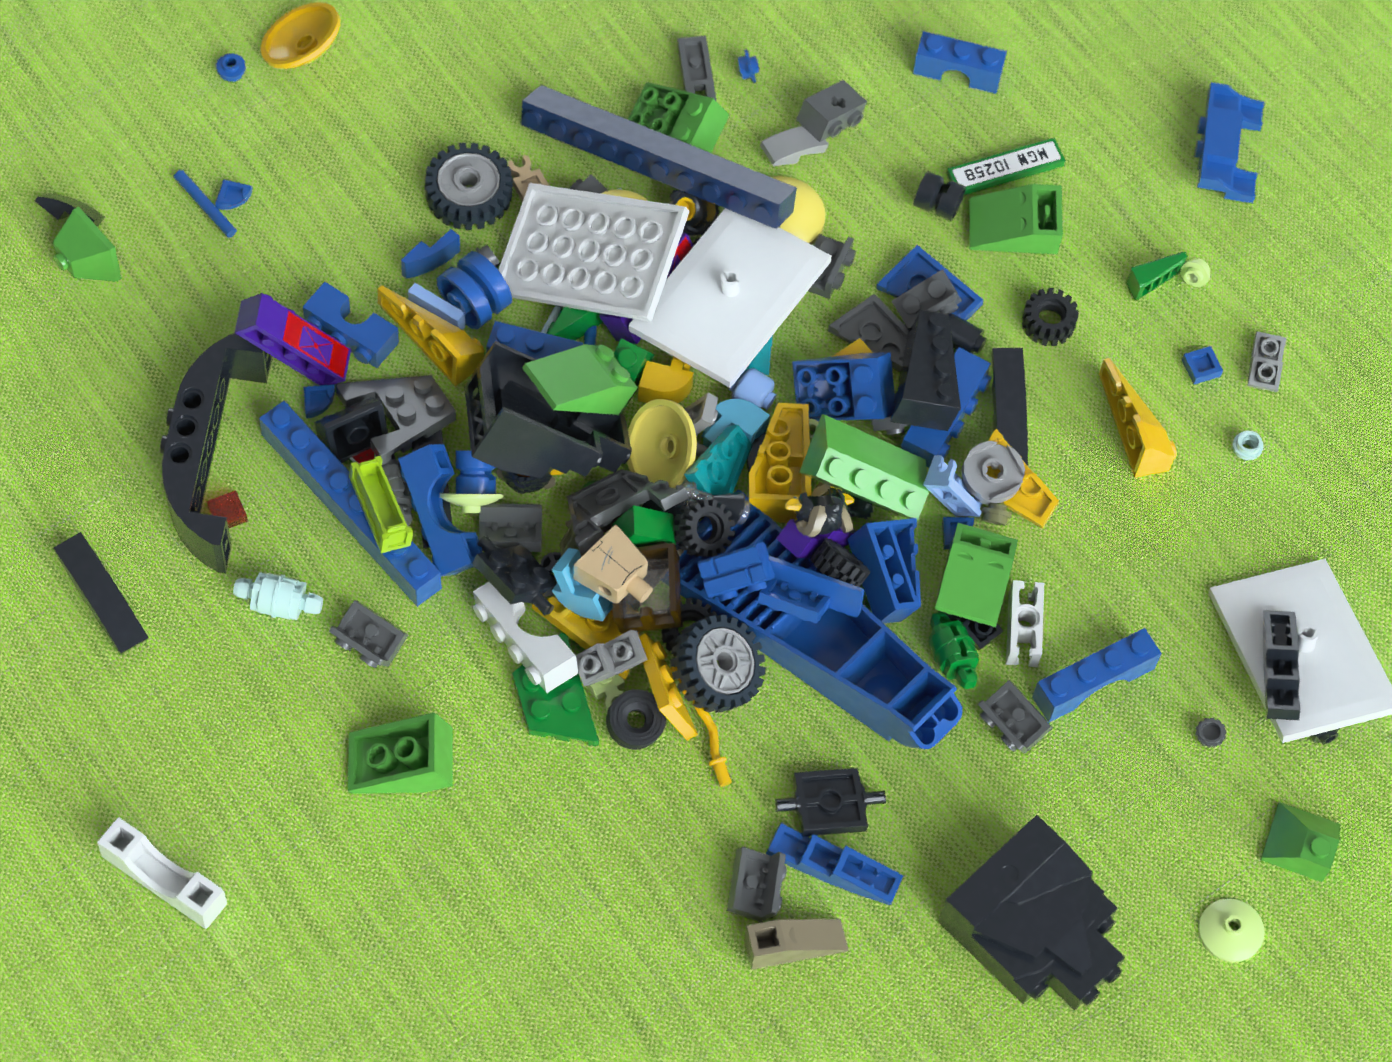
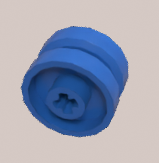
(475, 289)

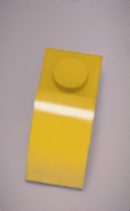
(665, 381)

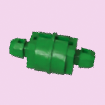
(953, 650)

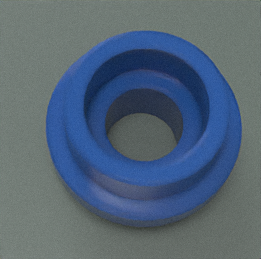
(231, 73)

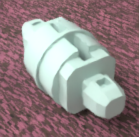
(278, 596)

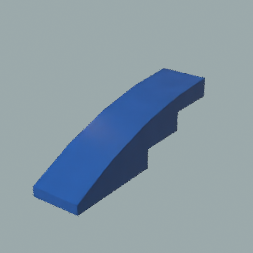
(836, 866)

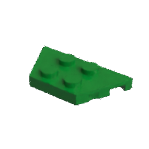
(559, 712)

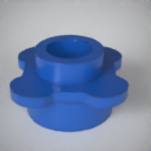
(748, 66)

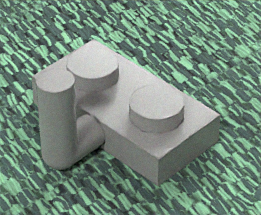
(703, 415)

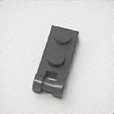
(696, 65)

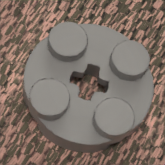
(986, 488)

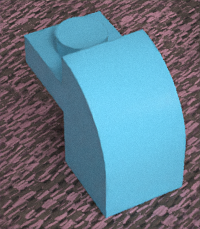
(737, 412)
(574, 594)

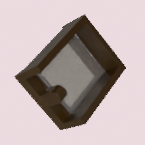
(663, 605)

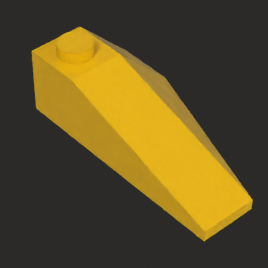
(441, 341)
(1139, 429)

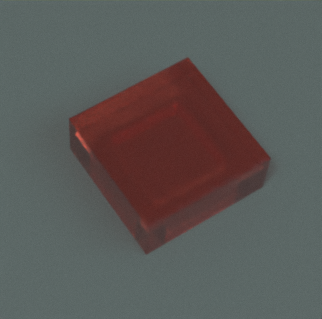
(230, 507)

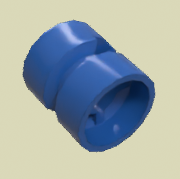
(474, 475)

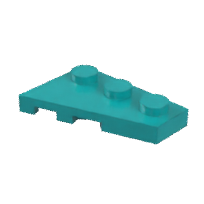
(721, 463)

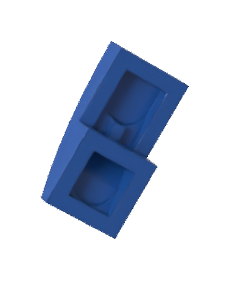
(425, 259)

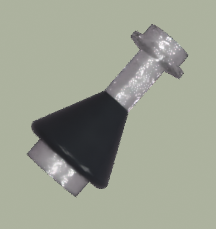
(734, 501)

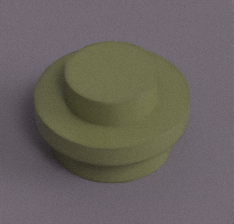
(996, 514)

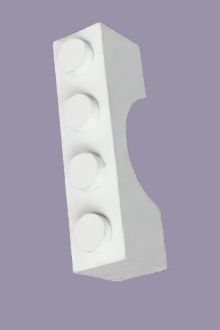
(545, 658)
(182, 889)

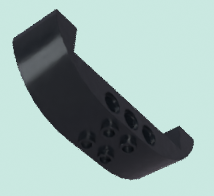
(193, 439)

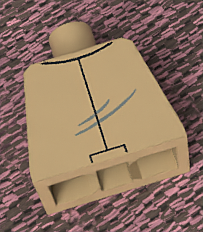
(614, 568)

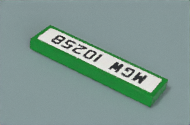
(1008, 166)

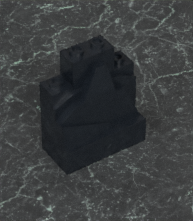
(521, 432)
(1037, 919)

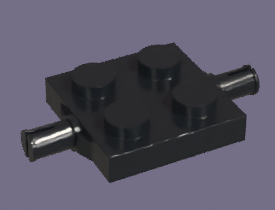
(515, 574)
(830, 801)

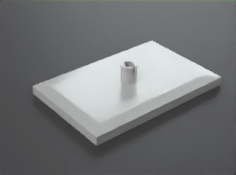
(592, 251)
(731, 295)
(1336, 663)

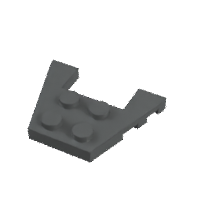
(410, 403)
(613, 496)

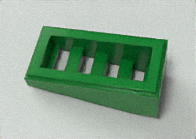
(1152, 274)

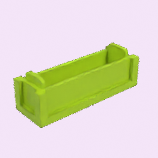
(380, 505)

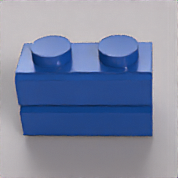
(736, 570)

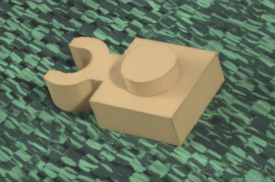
(524, 176)

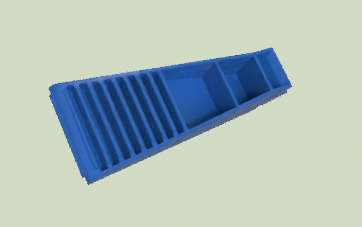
(842, 656)

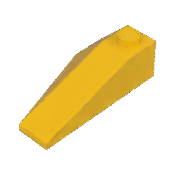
(779, 459)

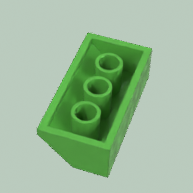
(866, 468)

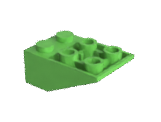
(680, 115)
(1017, 220)
(976, 574)

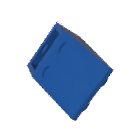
(846, 386)

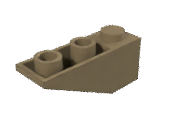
(793, 941)

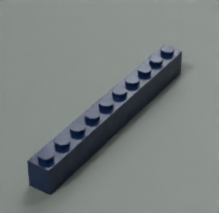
(659, 156)

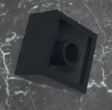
(351, 429)

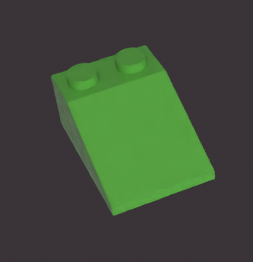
(582, 380)
(401, 756)

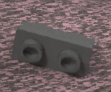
(832, 276)
(932, 295)

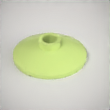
(471, 502)
(1228, 943)

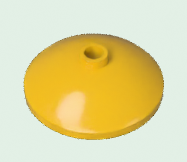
(300, 35)

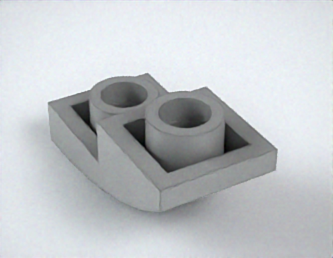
(790, 144)
(1266, 361)
(610, 658)

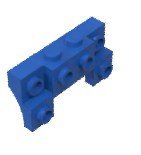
(1220, 142)

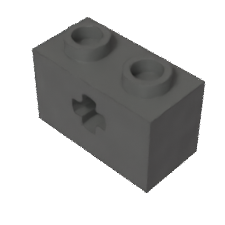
(831, 111)

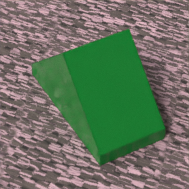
(646, 526)

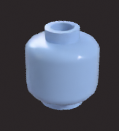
(755, 388)

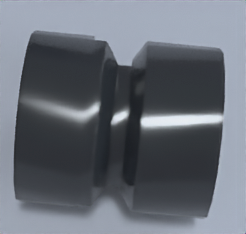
(940, 196)

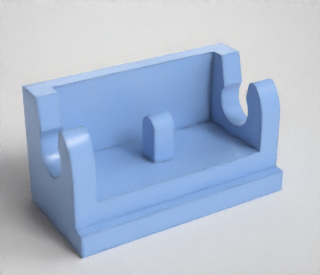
(950, 488)

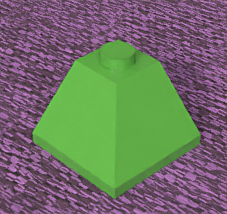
(85, 250)
(1301, 842)

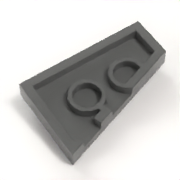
(876, 327)

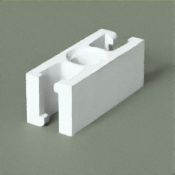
(1029, 613)

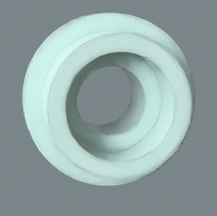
(1249, 438)

